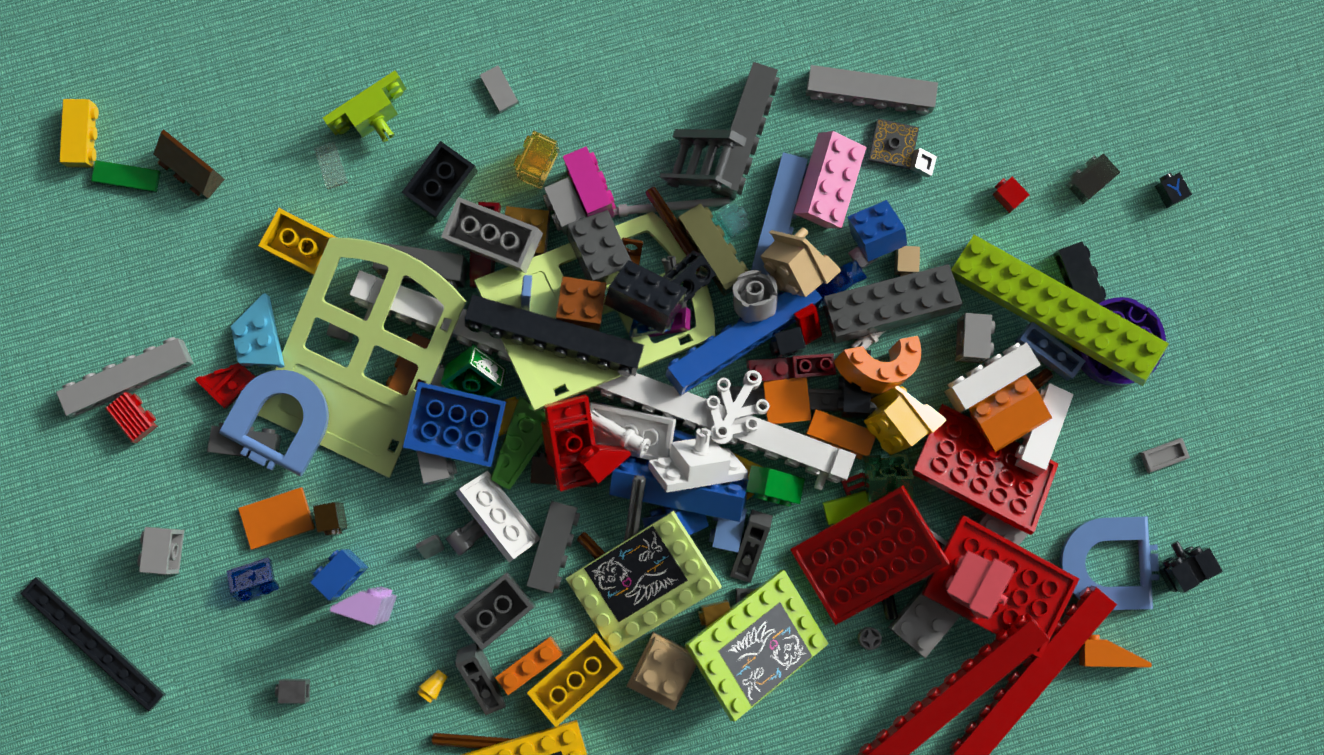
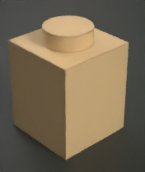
(907, 260)

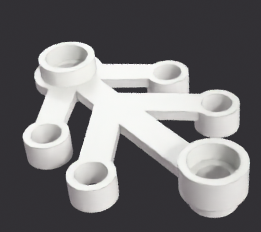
(735, 409)

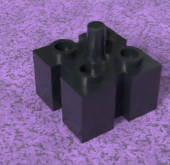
(1189, 567)

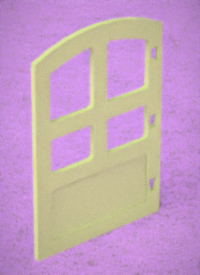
(542, 370)
(362, 411)

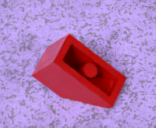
(601, 460)

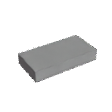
(499, 89)
(1164, 455)

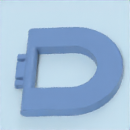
(249, 405)
(1109, 529)

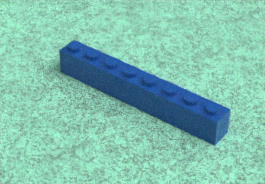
(734, 343)

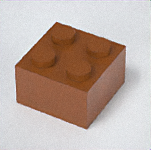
(581, 302)

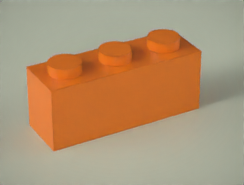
(840, 434)
(529, 665)

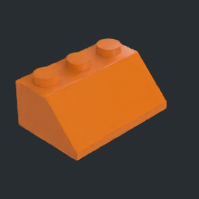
(1010, 413)

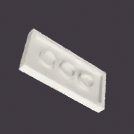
(654, 427)
(498, 516)

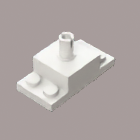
(697, 464)

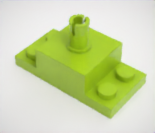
(368, 109)

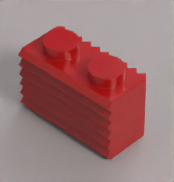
(131, 416)

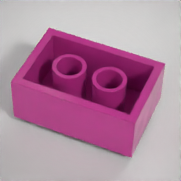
(589, 182)

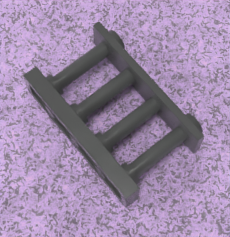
(700, 139)

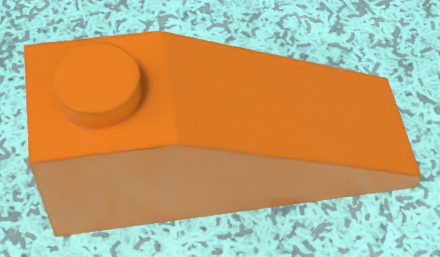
(1104, 653)

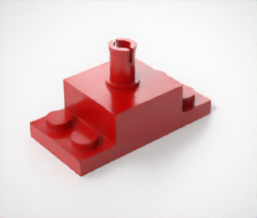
(565, 435)

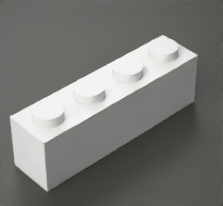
(1040, 442)

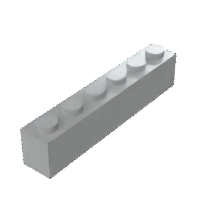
(871, 89)
(124, 377)

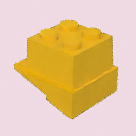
(901, 420)

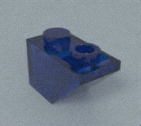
(849, 276)

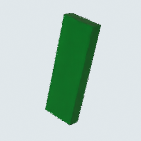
(126, 176)

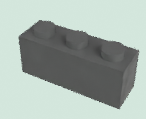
(223, 445)

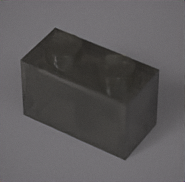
(1093, 178)

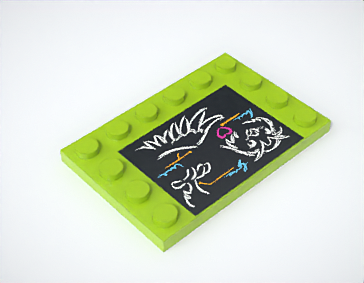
(756, 645)

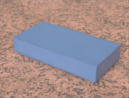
(526, 292)

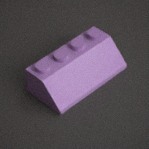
(368, 606)

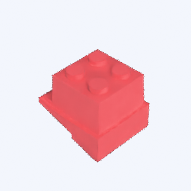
(979, 584)

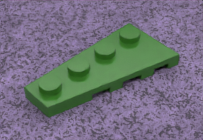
(519, 444)

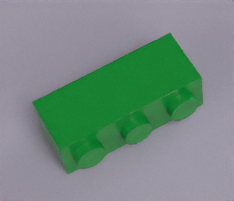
(775, 486)

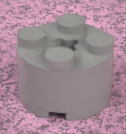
(755, 296)

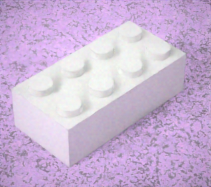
(997, 374)

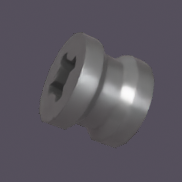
(869, 642)

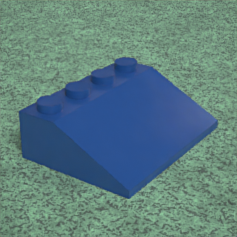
(454, 424)

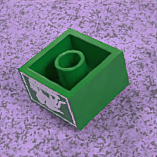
(474, 373)

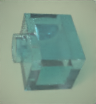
(733, 219)

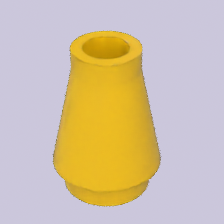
(432, 686)

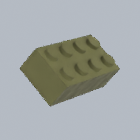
(710, 242)

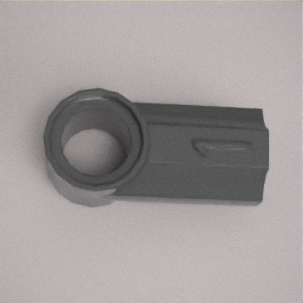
(464, 538)

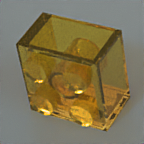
(536, 159)

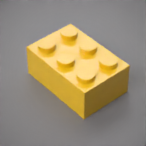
(295, 241)

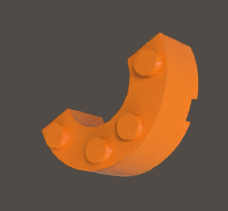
(880, 376)

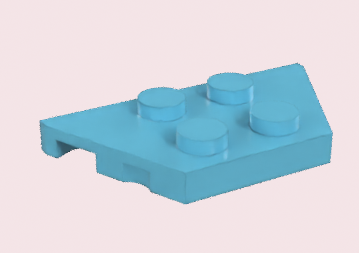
(257, 336)

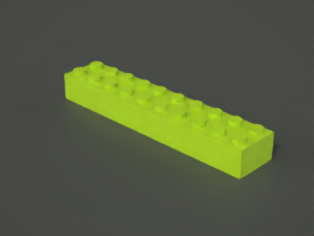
(1059, 310)

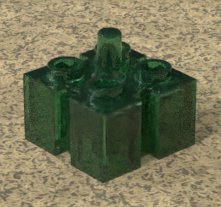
(886, 475)

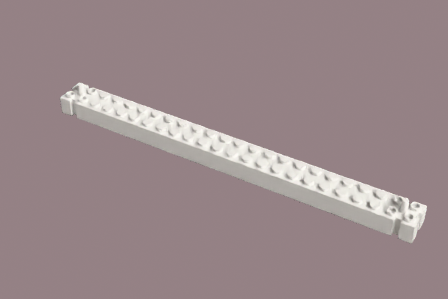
(650, 394)

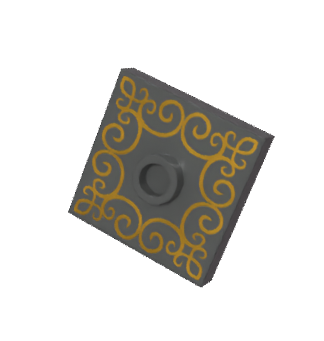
(893, 144)

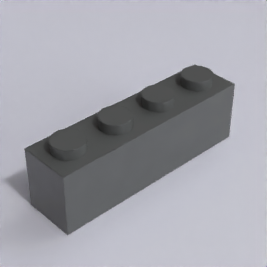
(552, 547)

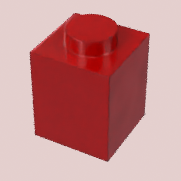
(1010, 193)

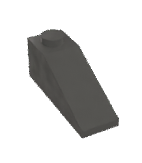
(751, 545)
(480, 678)

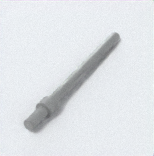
(623, 210)

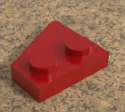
(226, 383)

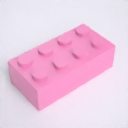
(830, 180)

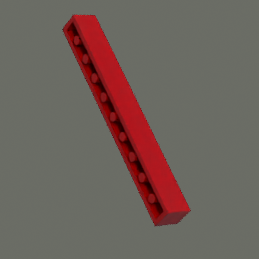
(1035, 675)
(959, 689)

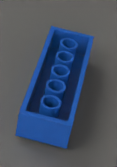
(716, 500)

